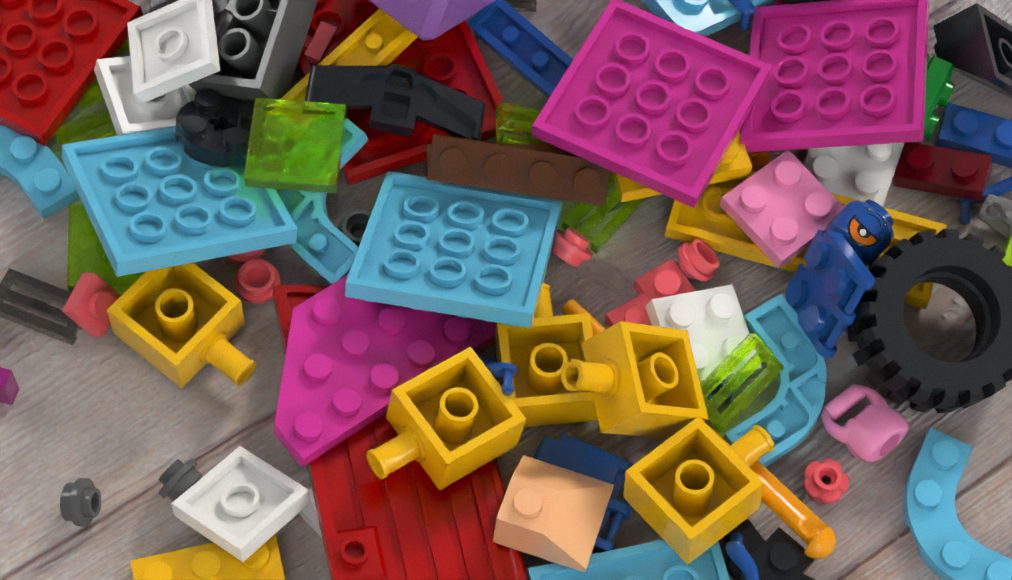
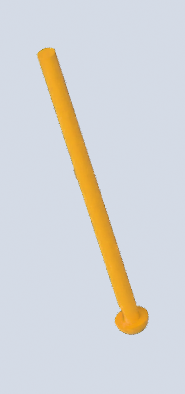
(776, 496)

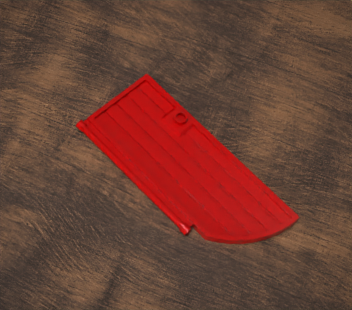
(400, 522)

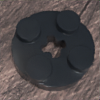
(208, 112)

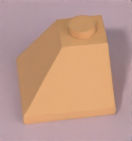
(552, 513)

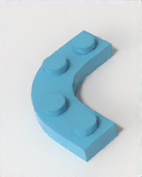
(35, 172)
(318, 240)
(799, 384)
(933, 516)

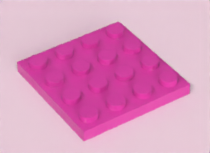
(839, 74)
(652, 102)

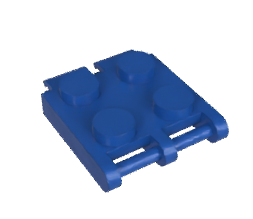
(828, 290)
(595, 463)

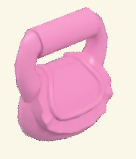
(872, 431)

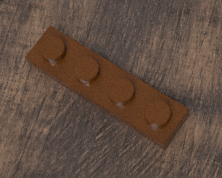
(517, 170)

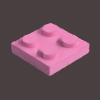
(781, 208)

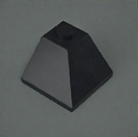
(977, 47)

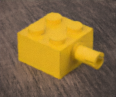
(181, 323)
(540, 357)
(639, 380)
(449, 421)
(697, 486)

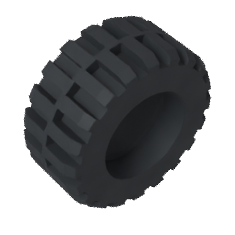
(888, 348)

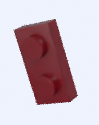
(943, 171)

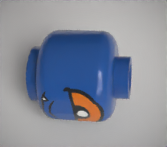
(865, 228)

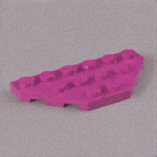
(349, 358)

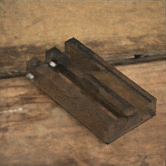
(32, 321)

